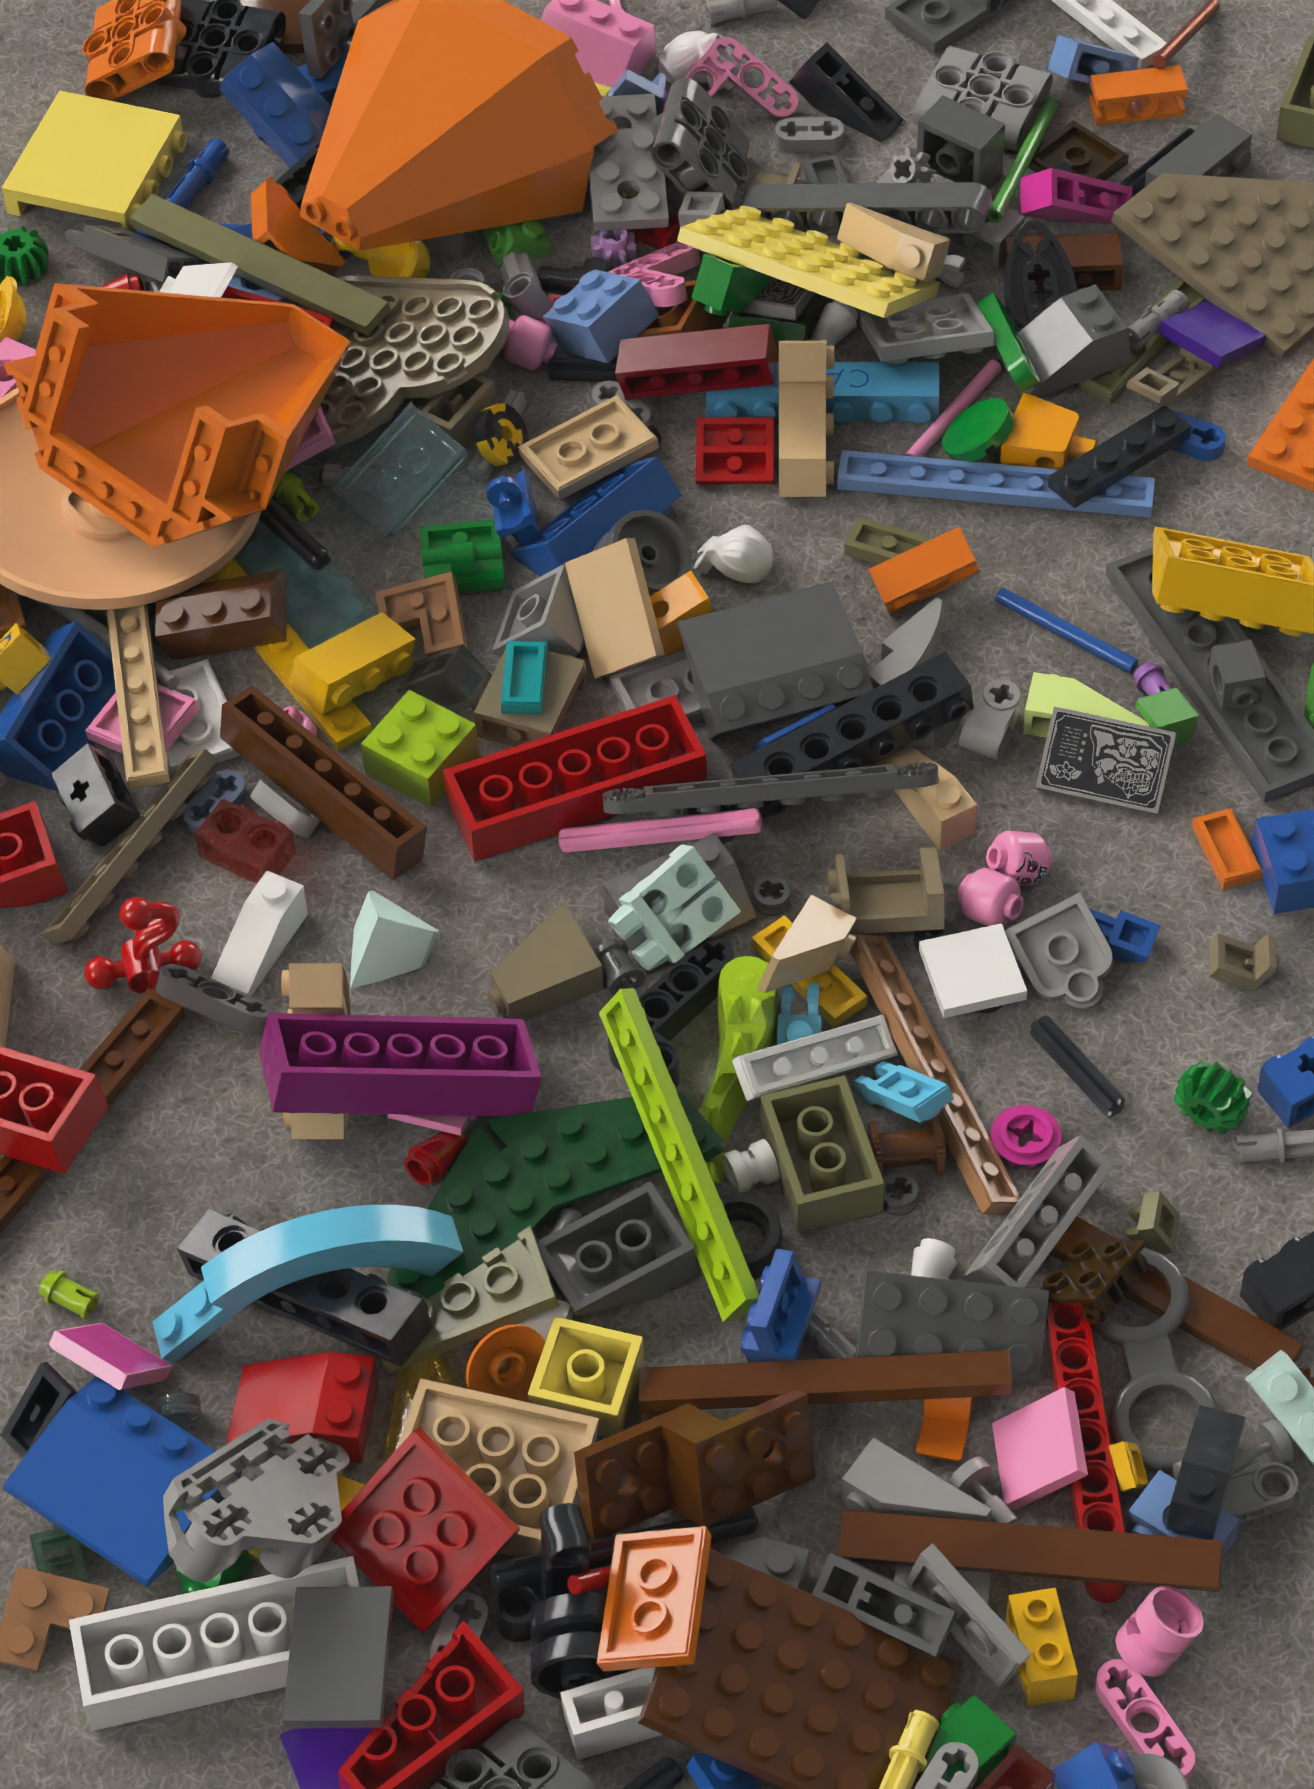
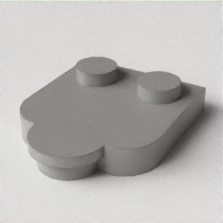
(1063, 953)

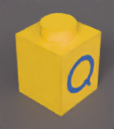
(20, 659)

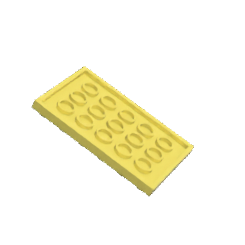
(806, 261)

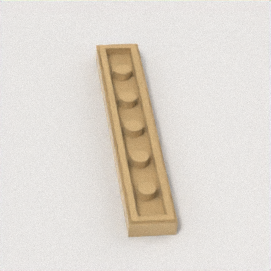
(138, 697)

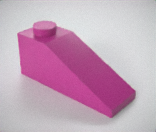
(1070, 197)

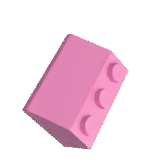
(605, 37)

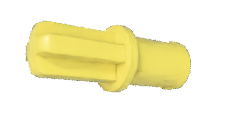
(910, 1753)

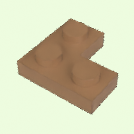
(431, 603)
(36, 1605)

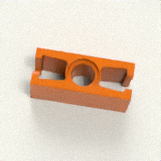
(1138, 95)
(924, 570)

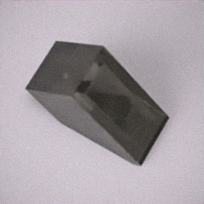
(448, 679)

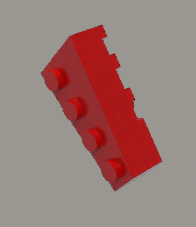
(447, 1710)

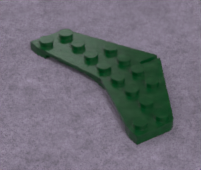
(544, 1168)

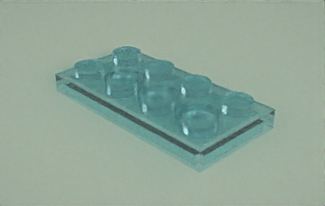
(317, 600)

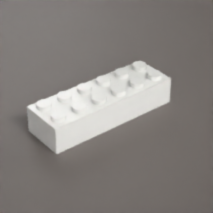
(192, 1646)

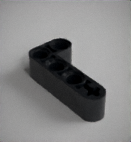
(699, 975)

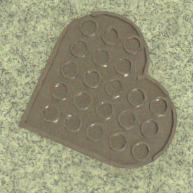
(424, 346)

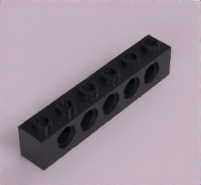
(866, 718)
(336, 1303)

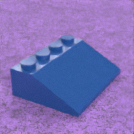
(105, 1476)

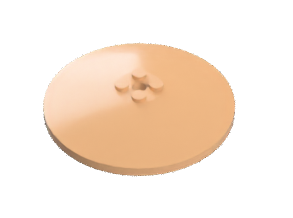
(75, 554)

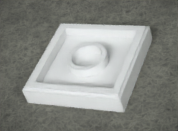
(972, 970)

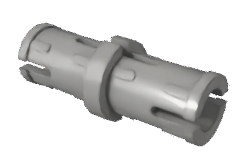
(1151, 318)

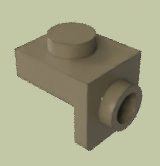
(1241, 962)

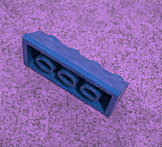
(590, 517)
(56, 707)

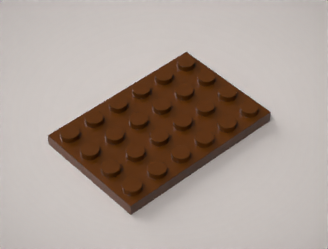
(794, 1685)

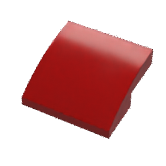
(734, 450)

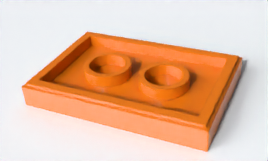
(654, 1599)

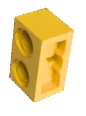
(1040, 1626)

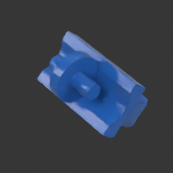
(513, 507)

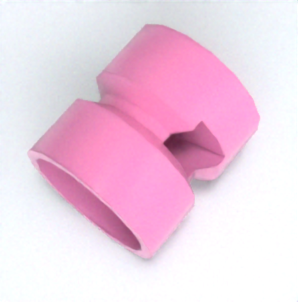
(1159, 1631)

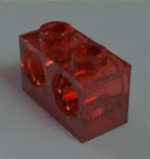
(244, 842)

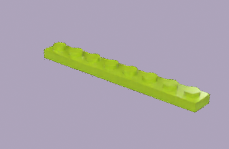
(679, 1155)

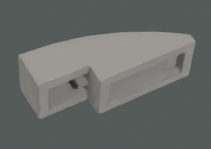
(909, 644)

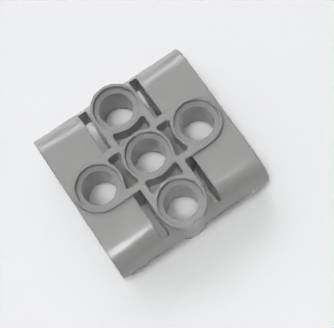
(991, 87)

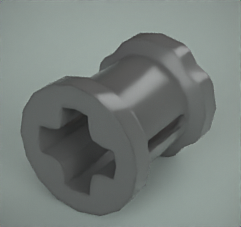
(618, 966)

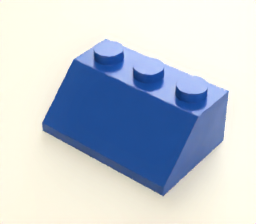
(278, 102)

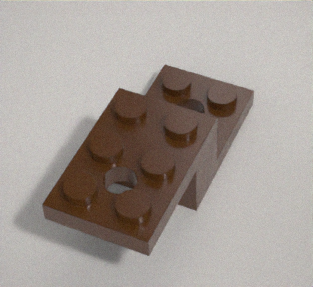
(695, 1465)

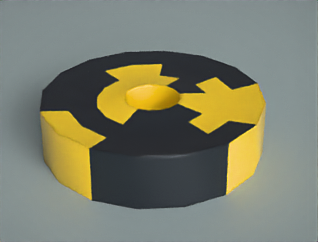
(499, 433)

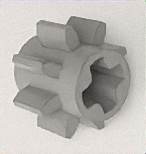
(911, 167)

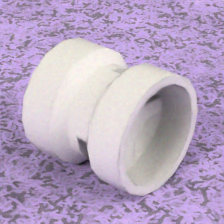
(750, 1167)

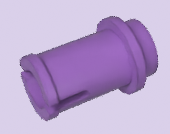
(1151, 679)

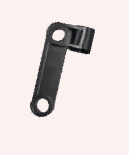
(563, 1554)

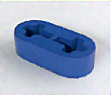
(1200, 433)

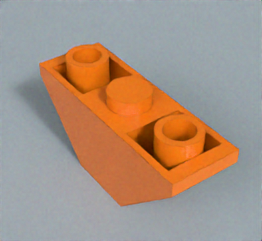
(280, 227)

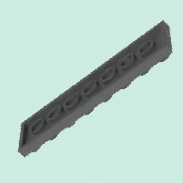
(1266, 739)

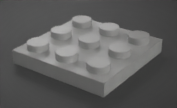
(928, 330)

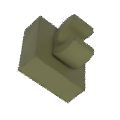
(1156, 1222)

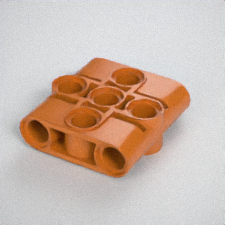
(131, 45)

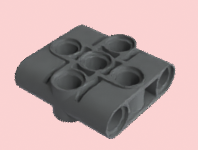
(699, 143)
(512, 1760)

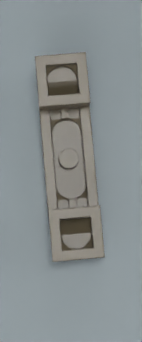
(1173, 380)

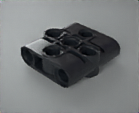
(218, 40)

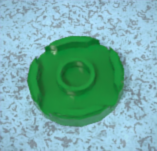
(978, 429)

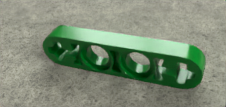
(1009, 342)

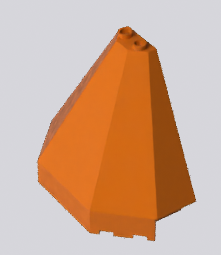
(453, 125)
(172, 402)

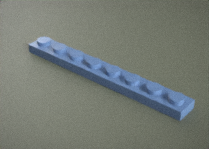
(982, 483)

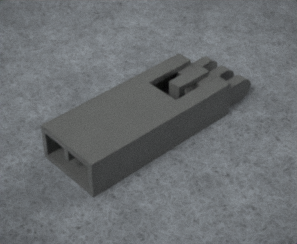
(131, 250)

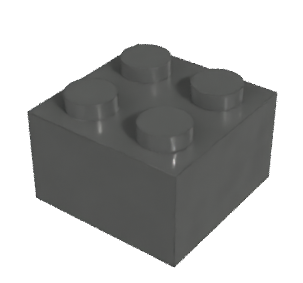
(962, 143)

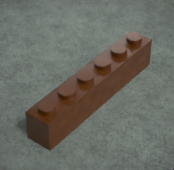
(323, 782)

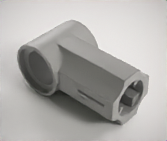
(523, 286)

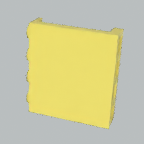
(95, 158)

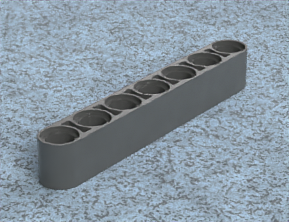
(928, 206)

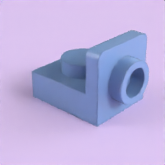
(633, 84)

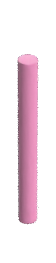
(960, 403)

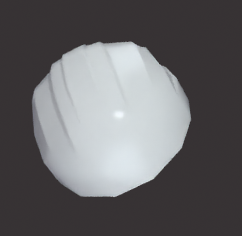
(739, 554)

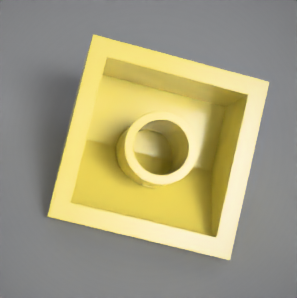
(589, 1372)

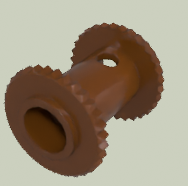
(909, 1146)

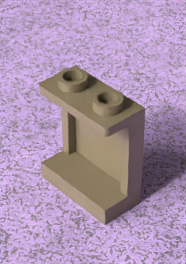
(563, 678)
(890, 898)

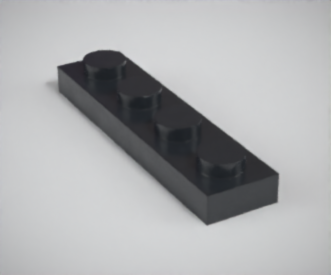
(1119, 456)

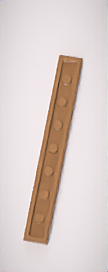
(925, 1054)

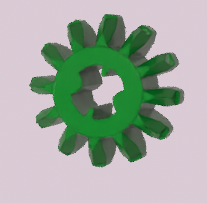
(22, 255)
(1212, 1097)

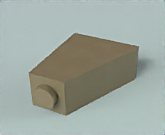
(546, 970)

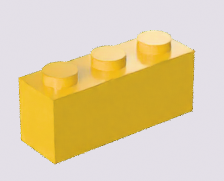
(352, 663)

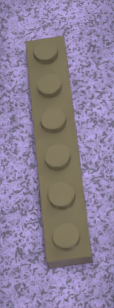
(121, 859)

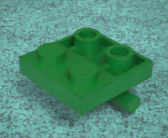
(466, 550)

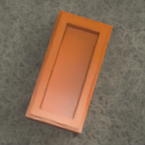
(1227, 848)

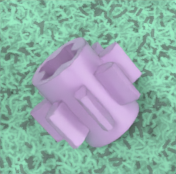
(614, 246)

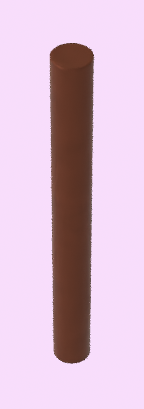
(1185, 34)

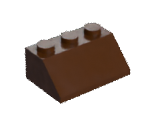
(224, 615)

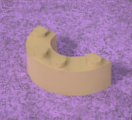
(804, 418)
(316, 990)

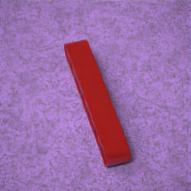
(1088, 1508)

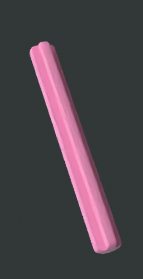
(660, 830)

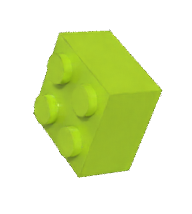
(416, 746)

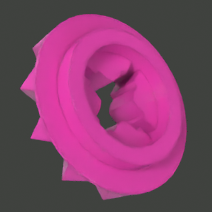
(1017, 1121)

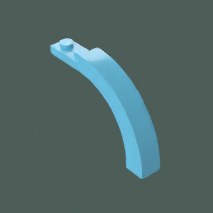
(302, 1248)

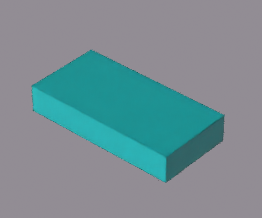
(524, 677)

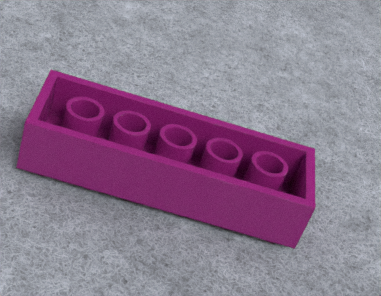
(398, 1065)

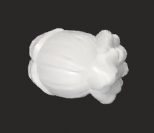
(686, 50)

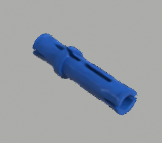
(198, 173)

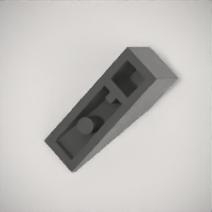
(885, 1604)

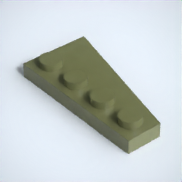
(495, 1294)

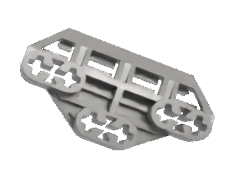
(285, 1510)

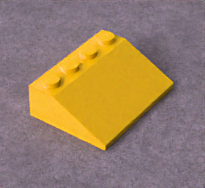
(1233, 581)

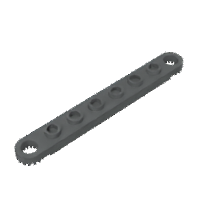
(753, 791)

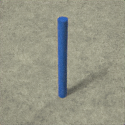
(1066, 630)

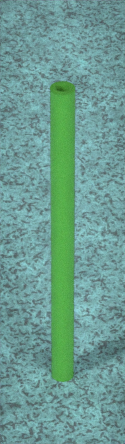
(1022, 160)

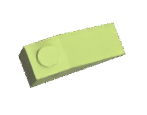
(1070, 694)

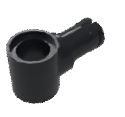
(566, 279)

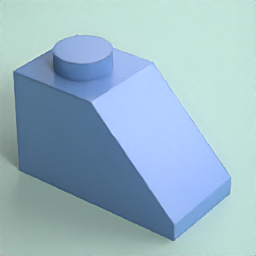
(1082, 59)

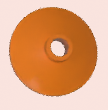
(520, 1349)

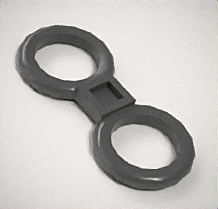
(1152, 1362)

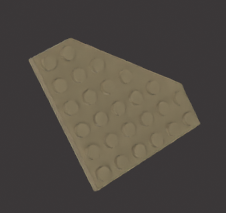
(1236, 245)

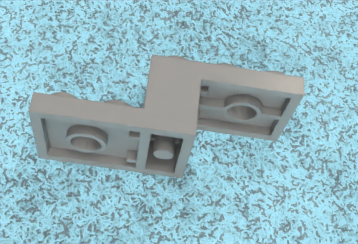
(627, 164)

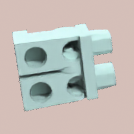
(673, 909)

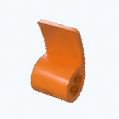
(945, 1428)

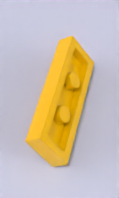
(837, 993)

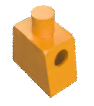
(1044, 435)
(676, 602)

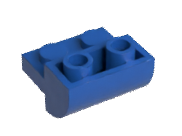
(782, 1311)

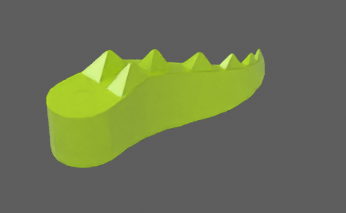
(745, 1025)

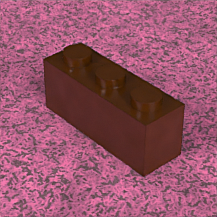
(1093, 257)

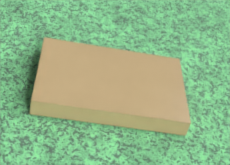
(588, 447)
(614, 608)

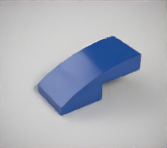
(1128, 935)

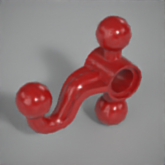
(141, 954)

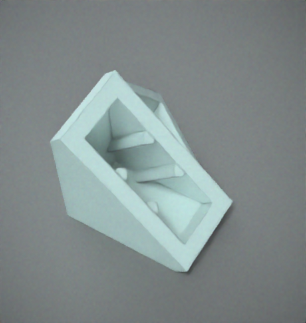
(388, 941)

